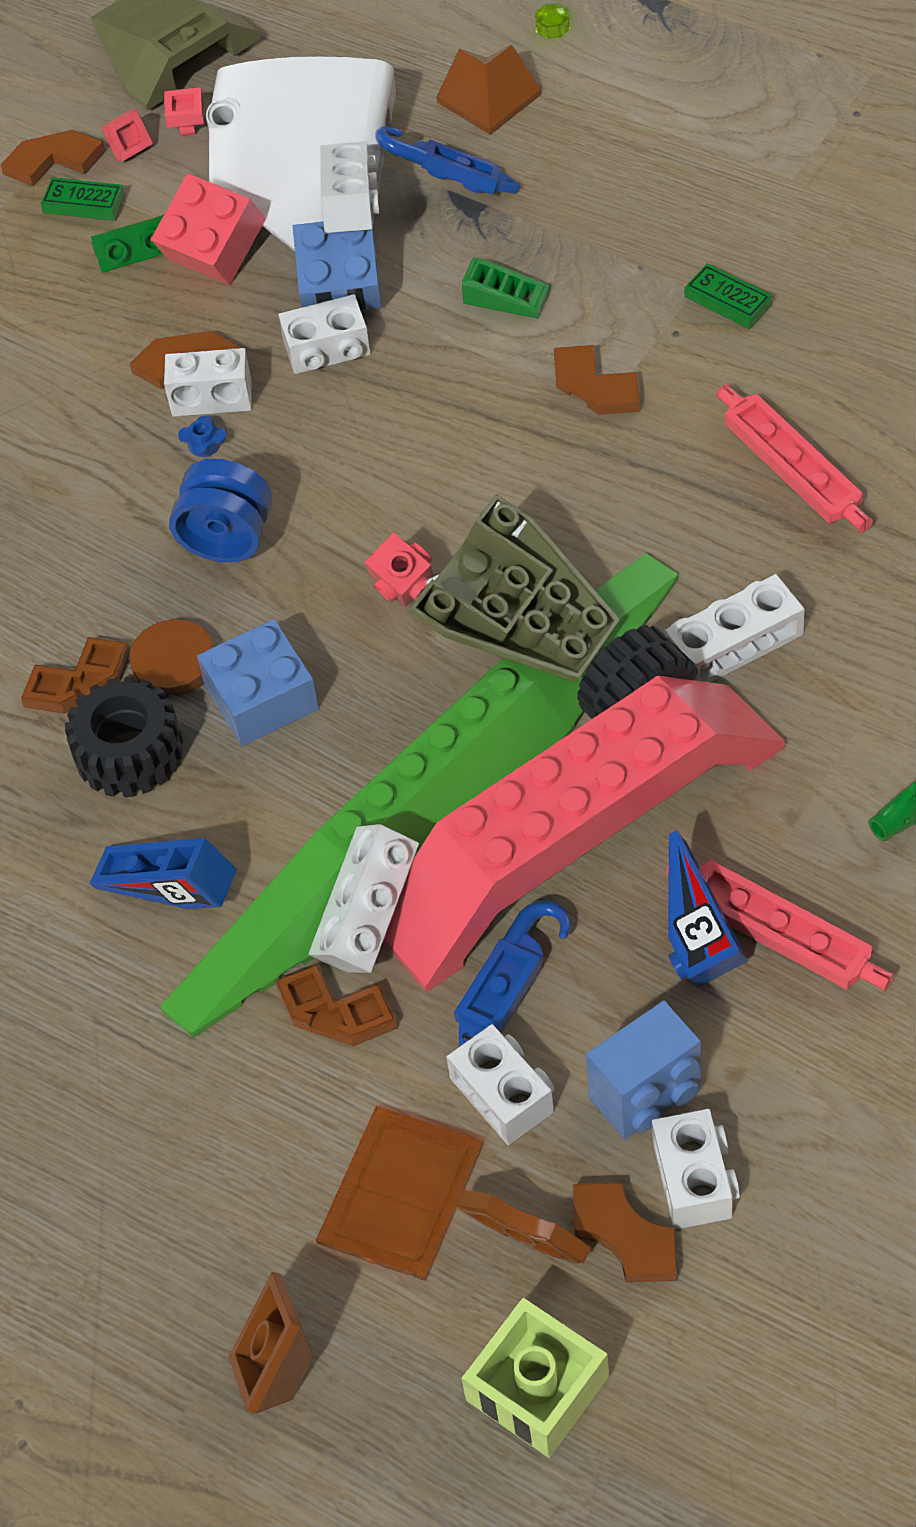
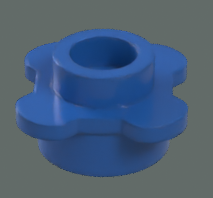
(202, 437)

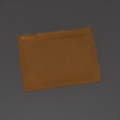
(400, 1193)

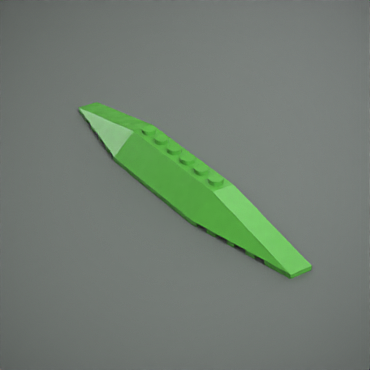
(469, 748)

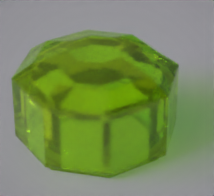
(552, 20)

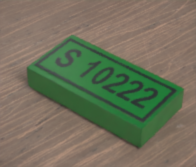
(82, 199)
(728, 296)

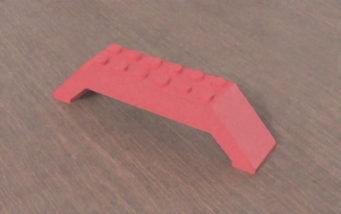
(562, 809)

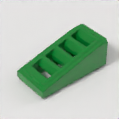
(480, 292)

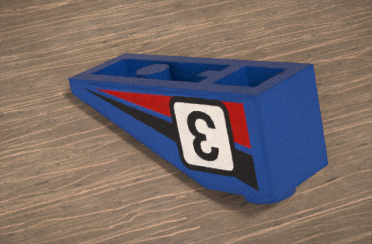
(167, 872)
(696, 923)

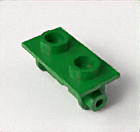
(126, 244)

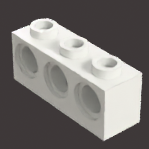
(348, 187)
(762, 621)
(363, 899)

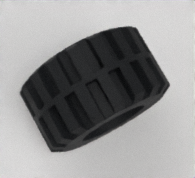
(630, 664)
(116, 710)

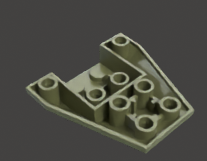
(157, 35)
(517, 597)

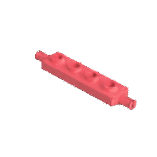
(793, 459)
(793, 930)

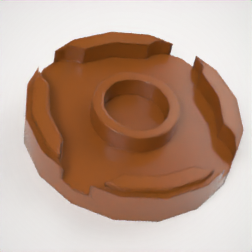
(168, 655)

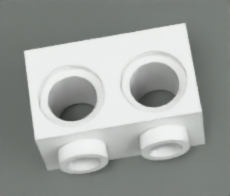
(324, 334)
(208, 382)
(492, 1088)
(687, 1169)

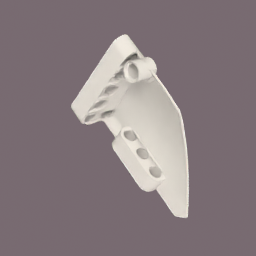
(281, 117)

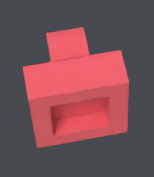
(184, 109)
(126, 135)

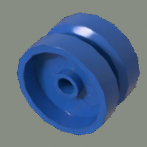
(220, 510)

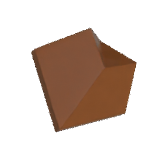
(488, 88)
(270, 1350)

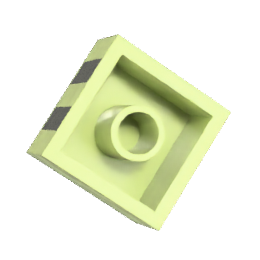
(536, 1377)

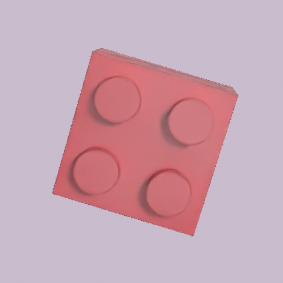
(208, 228)

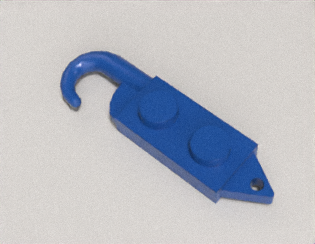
(448, 162)
(507, 973)

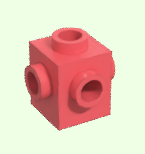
(399, 569)

